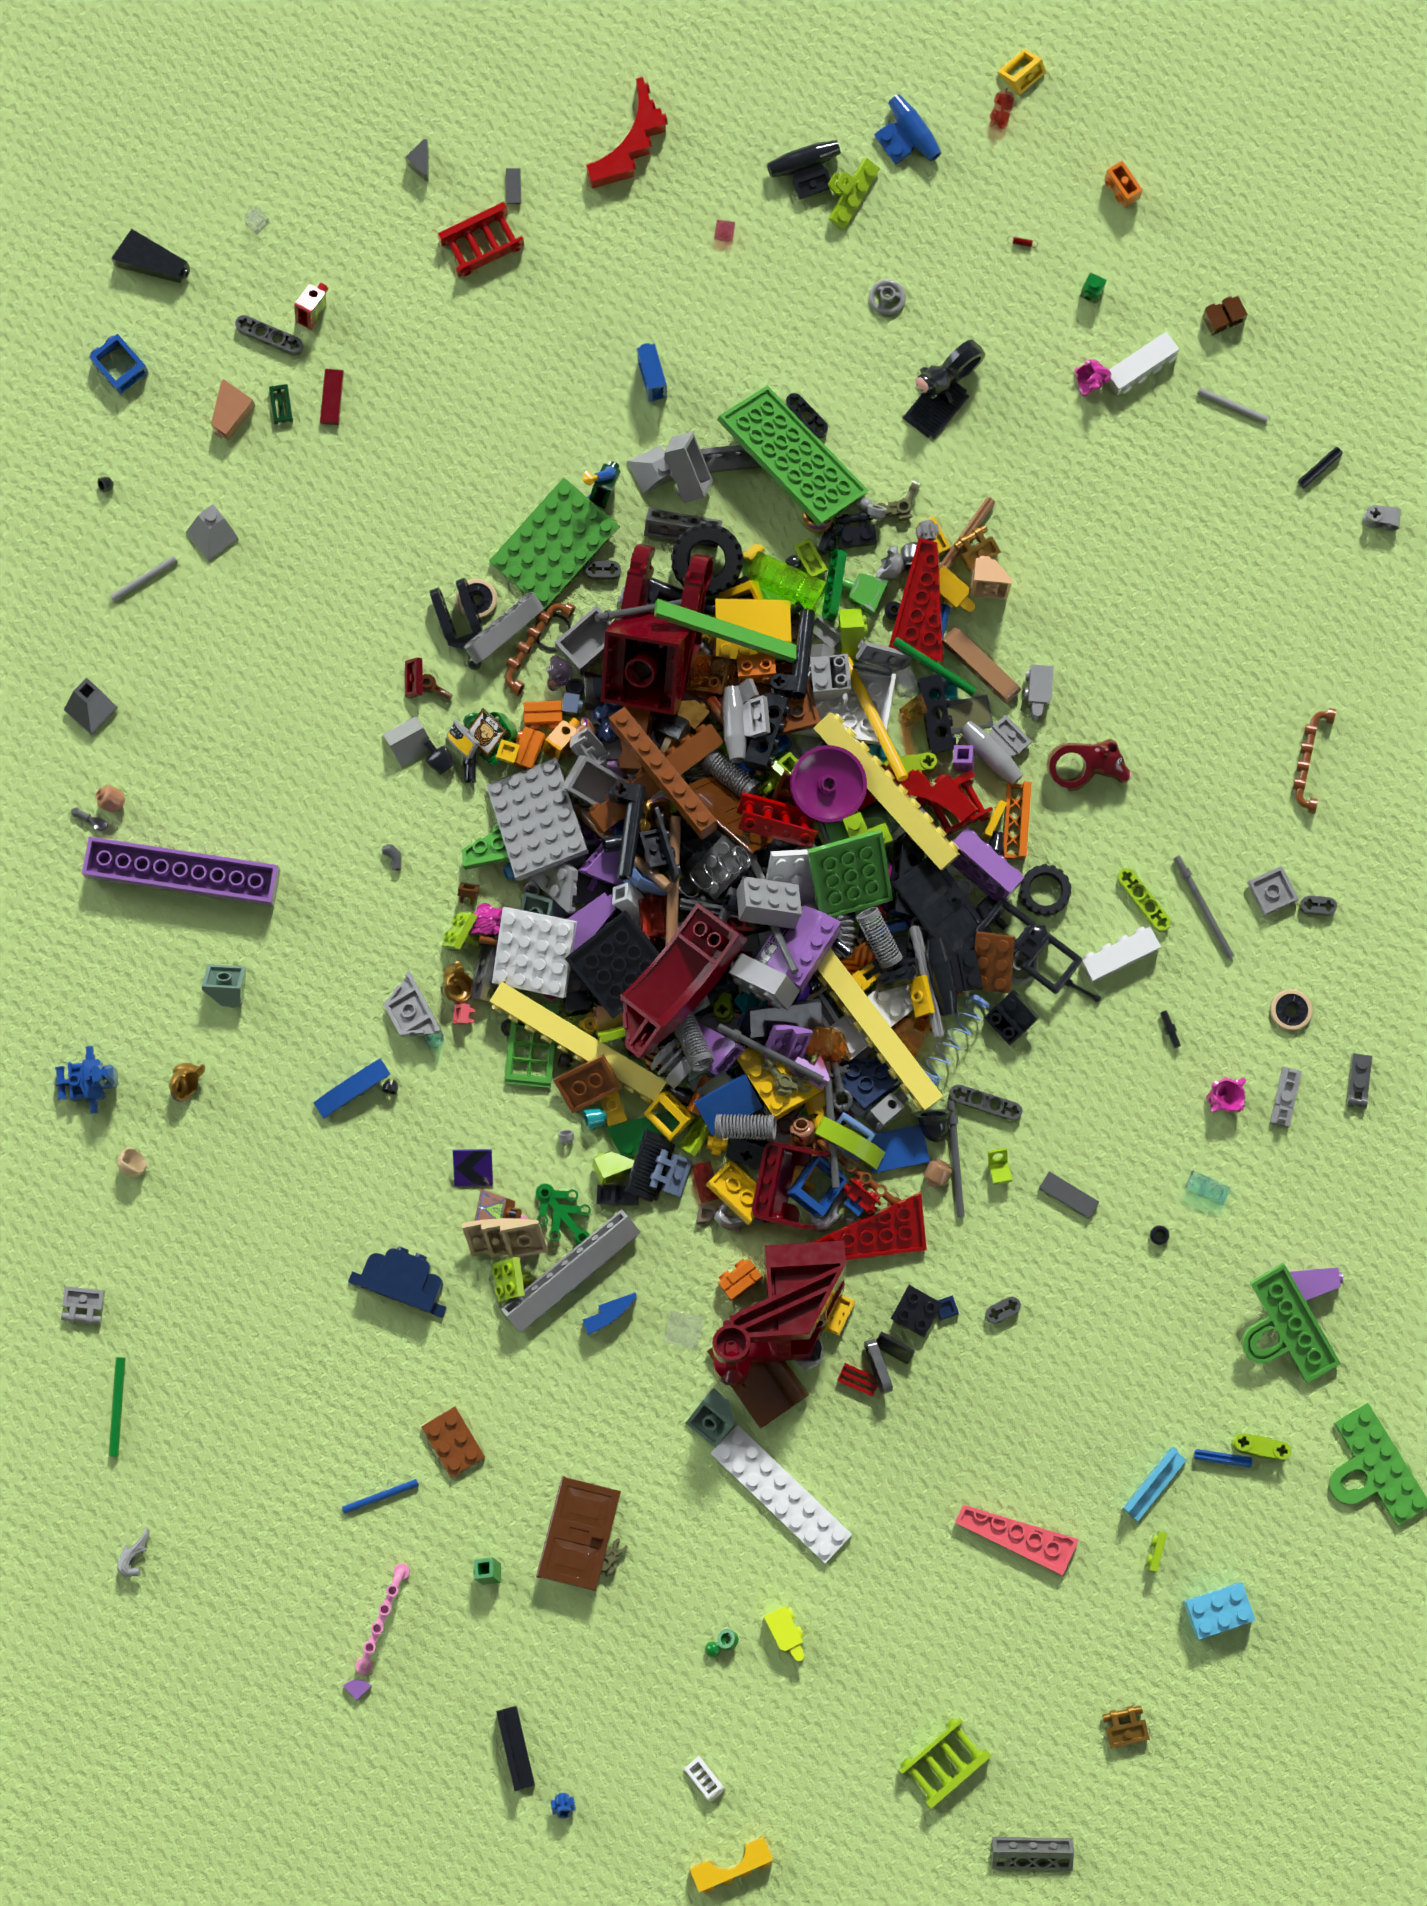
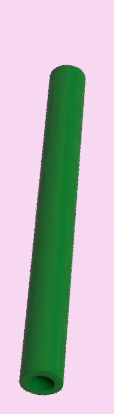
(934, 666)
(117, 1407)

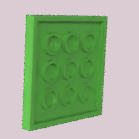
(850, 874)

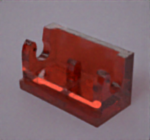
(653, 916)

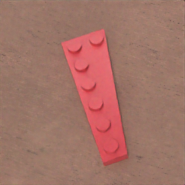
(1032, 1542)

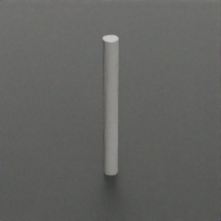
(1232, 405)
(144, 578)

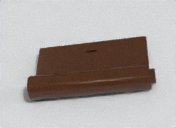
(768, 1390)

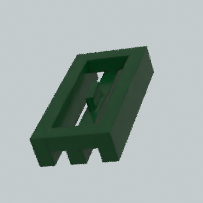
(278, 388)

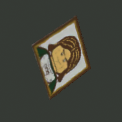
(486, 731)

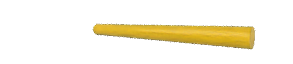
(877, 724)

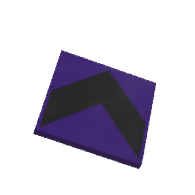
(473, 1167)

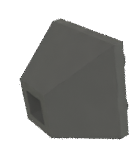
(89, 706)

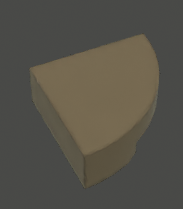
(705, 1213)

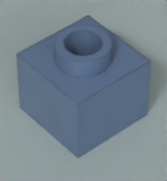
(572, 705)

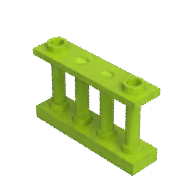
(964, 1770)

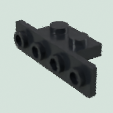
(658, 848)

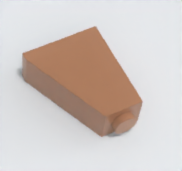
(230, 410)

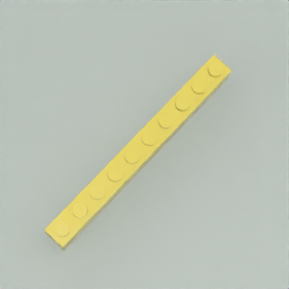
(890, 794)
(877, 1032)
(574, 1040)

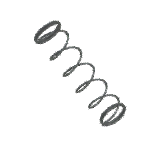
(734, 851)

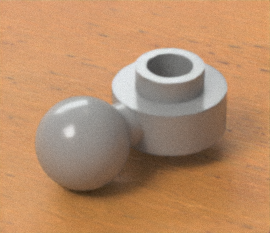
(874, 511)

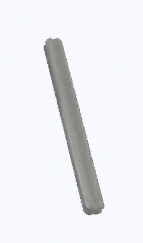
(923, 967)

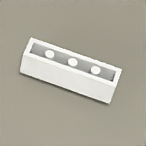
(1142, 363)
(1120, 954)

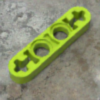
(1141, 901)

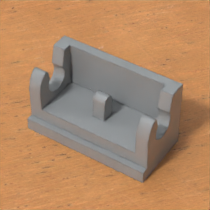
(588, 744)

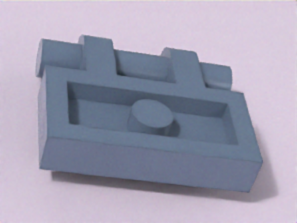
(675, 1176)

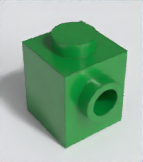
(1093, 288)
(487, 1571)

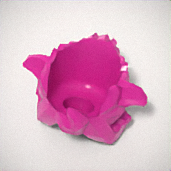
(1091, 376)
(487, 920)
(1227, 1095)

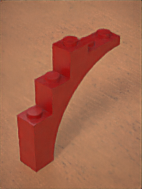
(620, 162)
(944, 792)

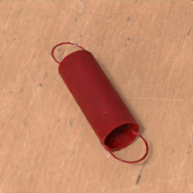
(1024, 242)

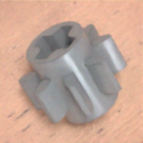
(927, 530)

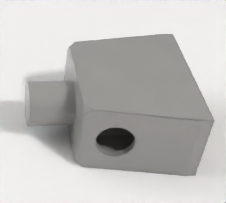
(886, 1111)

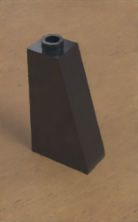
(149, 258)

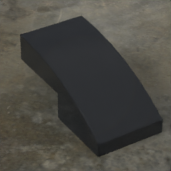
(615, 1196)

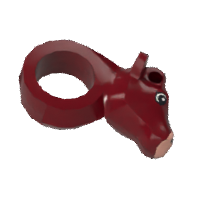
(1097, 758)

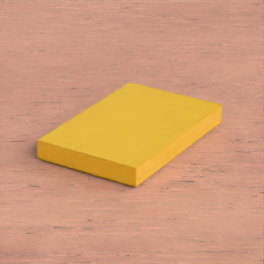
(735, 1190)

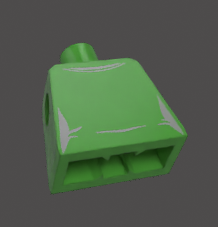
(865, 592)

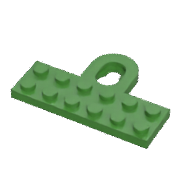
(1294, 1323)
(1381, 1464)

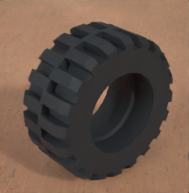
(709, 533)

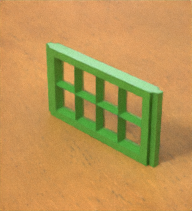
(530, 1080)

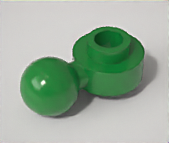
(713, 1648)

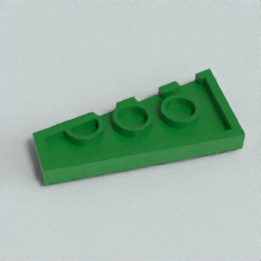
(629, 1134)

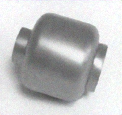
(907, 554)

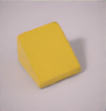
(750, 554)

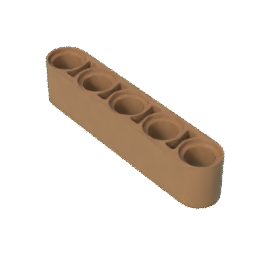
(981, 665)

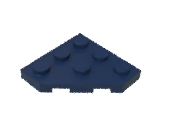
(867, 1080)

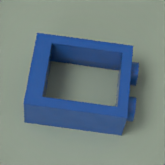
(651, 372)
(127, 378)
(807, 1202)

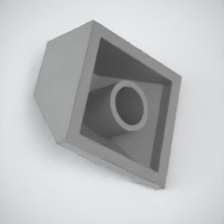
(650, 469)
(211, 532)

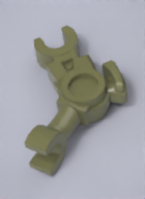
(903, 506)
(784, 1083)
(611, 1556)

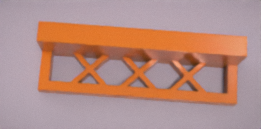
(1024, 820)

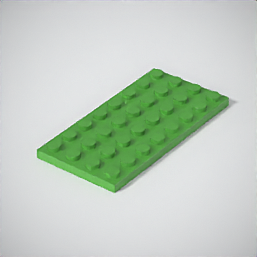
(792, 455)

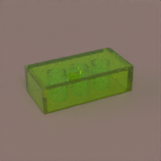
(787, 581)

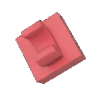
(461, 1014)

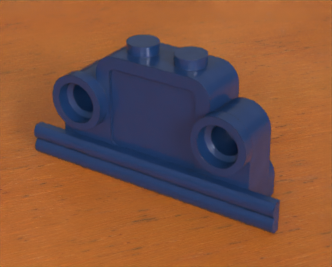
(402, 1279)

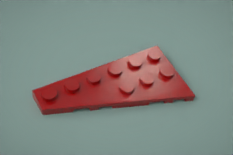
(920, 608)
(885, 1232)

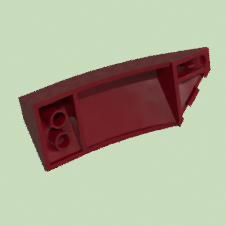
(678, 979)

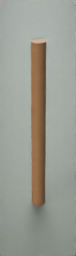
(640, 863)
(673, 894)

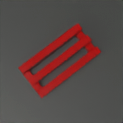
(846, 1366)

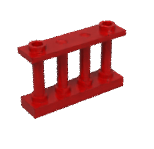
(480, 221)
(964, 781)
(775, 820)

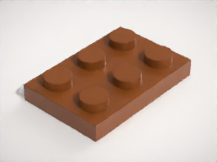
(995, 961)
(588, 1083)
(453, 1441)

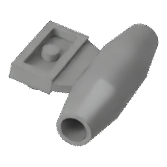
(742, 721)
(998, 746)

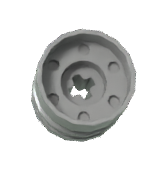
(673, 1062)

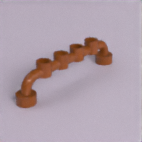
(534, 634)
(1303, 765)
(819, 1144)

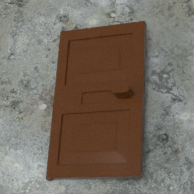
(723, 806)
(578, 1533)

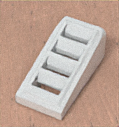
(715, 1781)

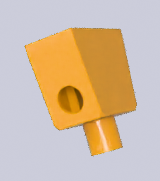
(558, 741)

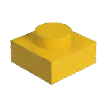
(507, 751)

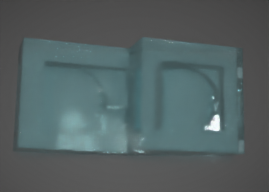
(1207, 1187)

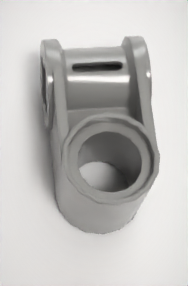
(1384, 517)

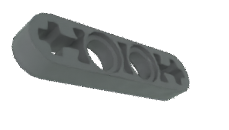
(267, 338)
(984, 1105)

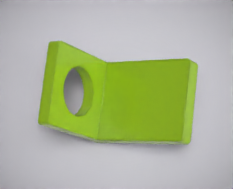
(999, 1167)

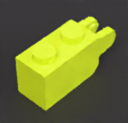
(785, 1632)

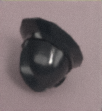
(934, 1123)

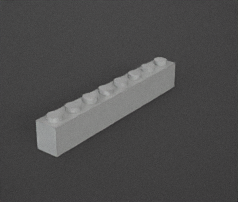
(571, 1270)

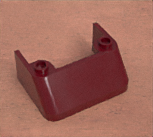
(775, 1180)

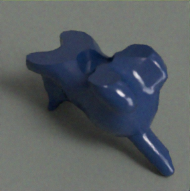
(602, 715)

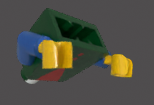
(604, 483)

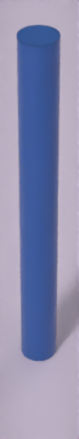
(380, 1496)

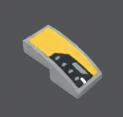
(462, 740)

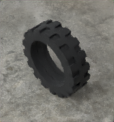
(1051, 871)

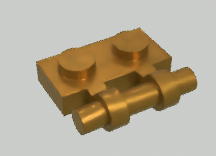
(985, 547)
(1126, 1733)

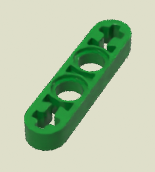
(834, 585)

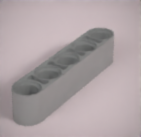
(504, 627)

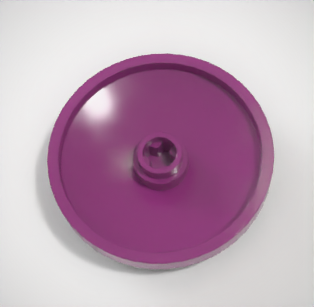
(828, 783)

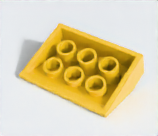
(759, 615)
(764, 1085)

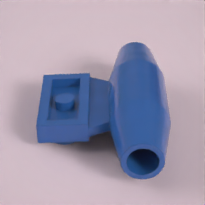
(909, 132)

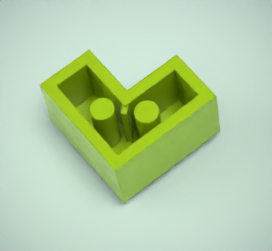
(852, 630)
(856, 826)

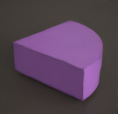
(357, 1688)

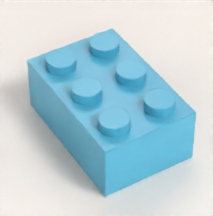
(1219, 1610)

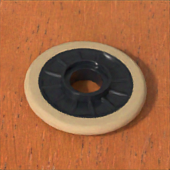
(488, 595)
(1294, 998)

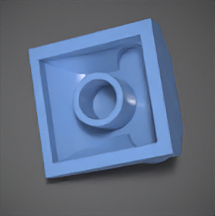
(645, 884)

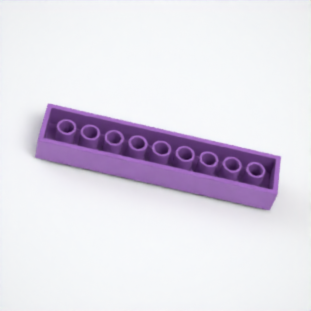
(181, 871)

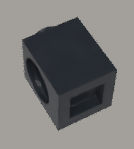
(577, 1003)

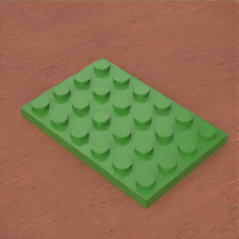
(554, 543)

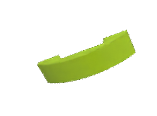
(850, 1142)

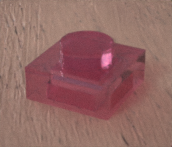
(724, 230)

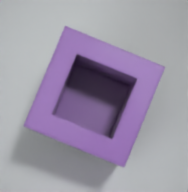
(963, 758)

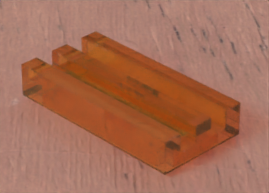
(910, 704)

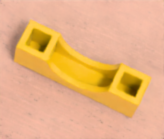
(708, 1875)

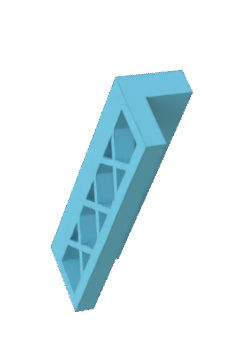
(1154, 1484)

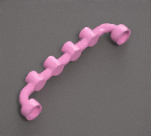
(364, 1664)

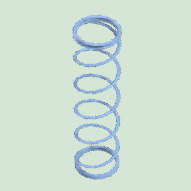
(977, 1000)

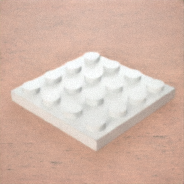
(793, 868)
(534, 952)

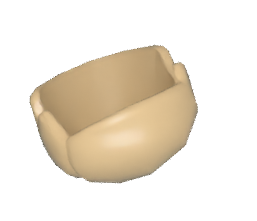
(131, 1163)

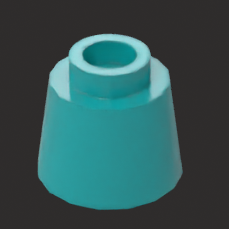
(594, 1118)

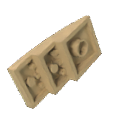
(504, 1237)

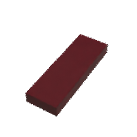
(332, 396)

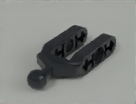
(446, 621)

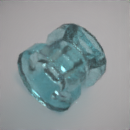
(434, 1041)

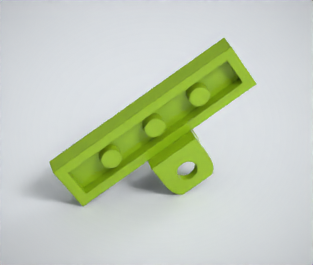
(851, 190)

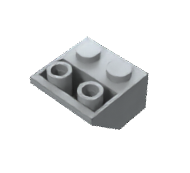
(830, 676)

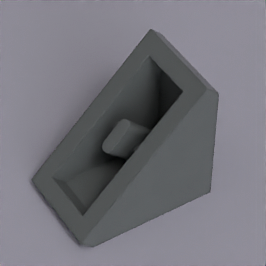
(419, 160)

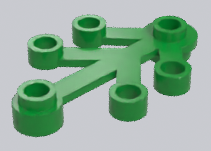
(560, 1211)

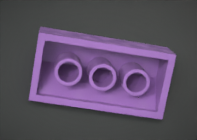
(985, 866)

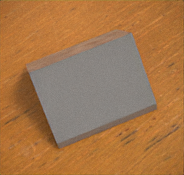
(407, 741)

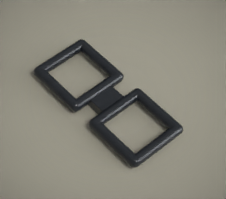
(1032, 947)

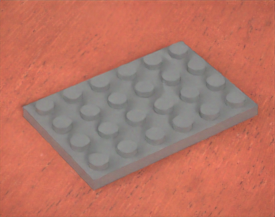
(537, 819)

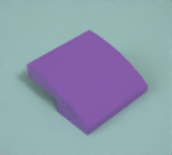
(788, 1041)

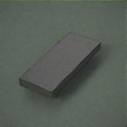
(513, 186)

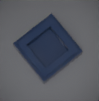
(948, 1308)

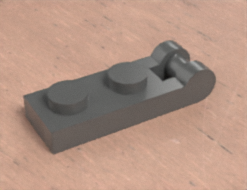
(1359, 1080)

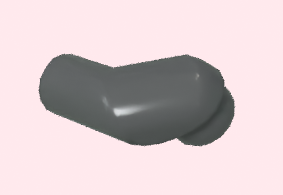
(396, 856)

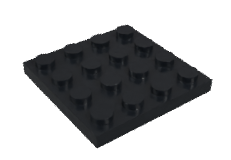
(613, 960)

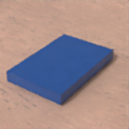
(731, 1098)
(902, 1148)

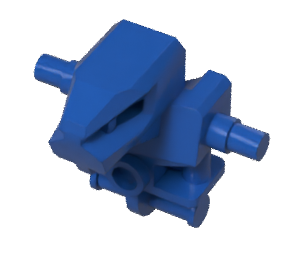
(86, 1080)

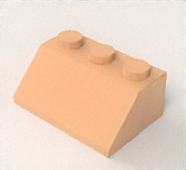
(989, 579)

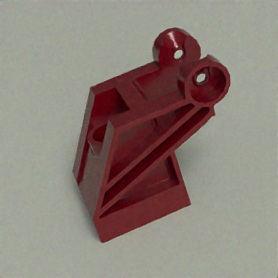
(648, 657)
(801, 1295)

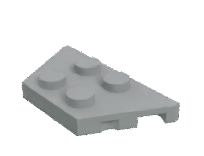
(559, 884)
(410, 1010)

